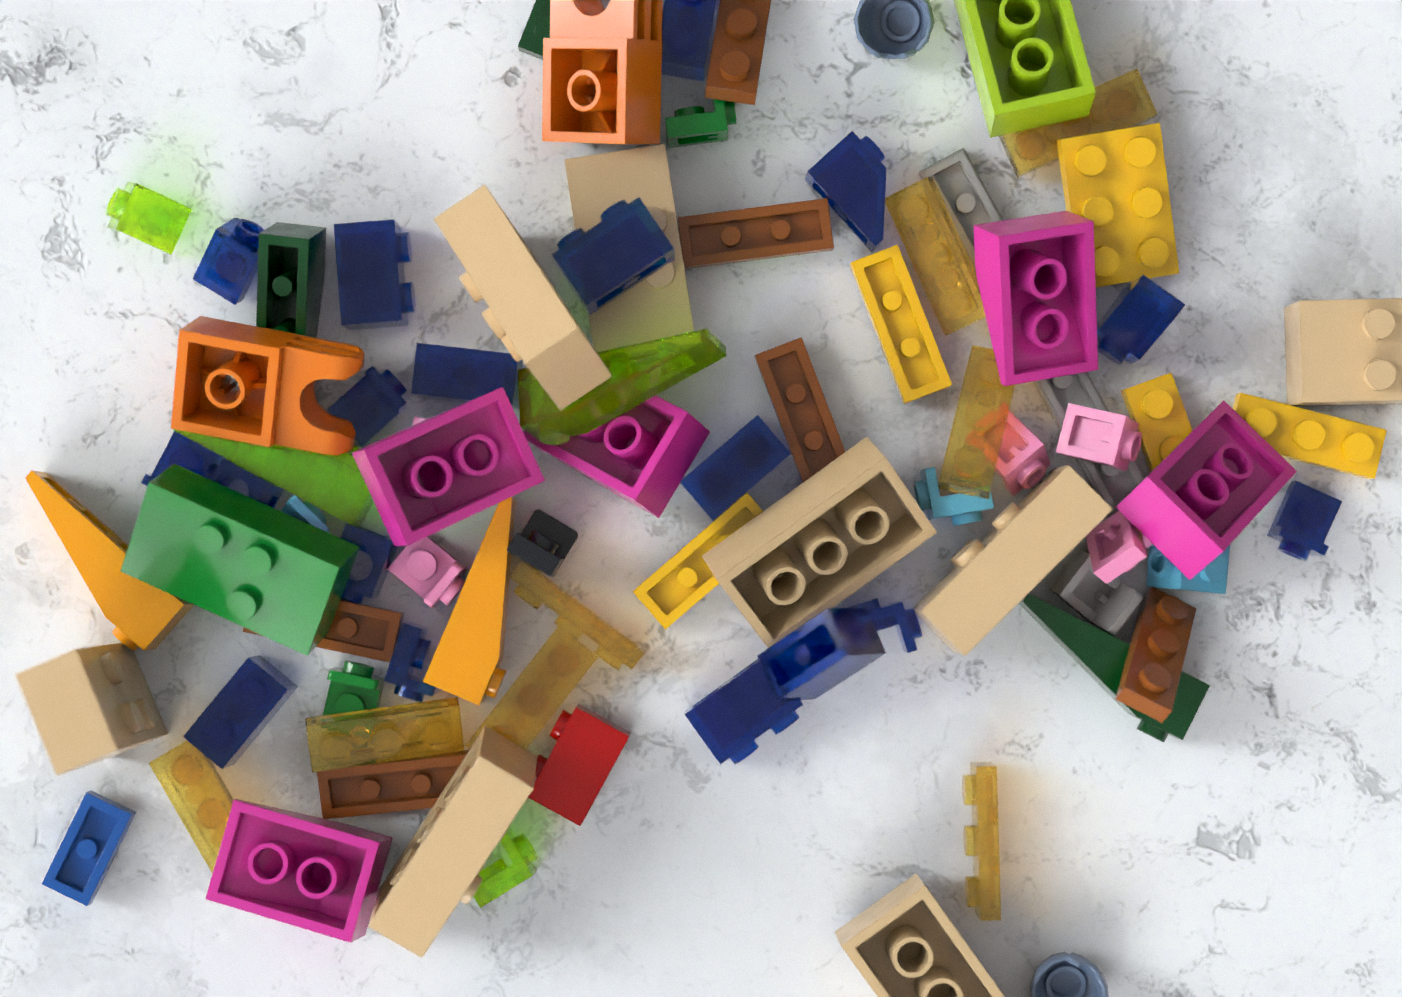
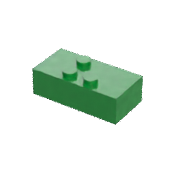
(239, 558)

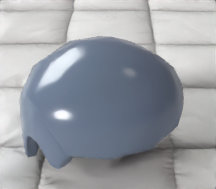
(893, 27)
(1068, 977)

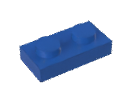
(88, 848)

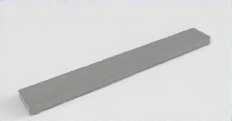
(972, 205)

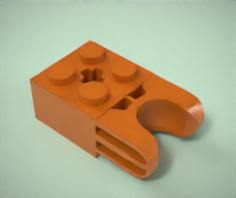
(603, 72)
(274, 390)

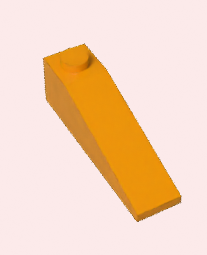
(137, 609)
(475, 634)

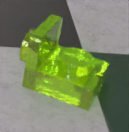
(147, 216)
(499, 877)

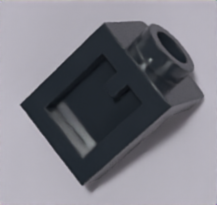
(543, 543)

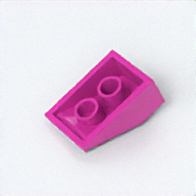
(1039, 295)
(636, 453)
(448, 467)
(1206, 490)
(299, 869)

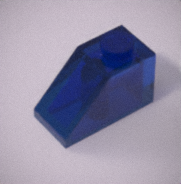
(854, 186)
(1136, 320)

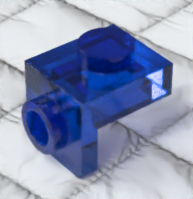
(371, 404)
(895, 615)

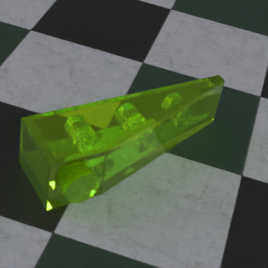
(637, 375)
(320, 479)

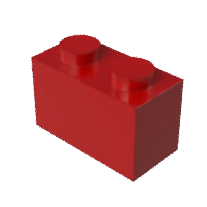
(578, 763)

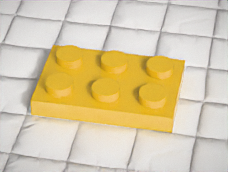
(1124, 189)

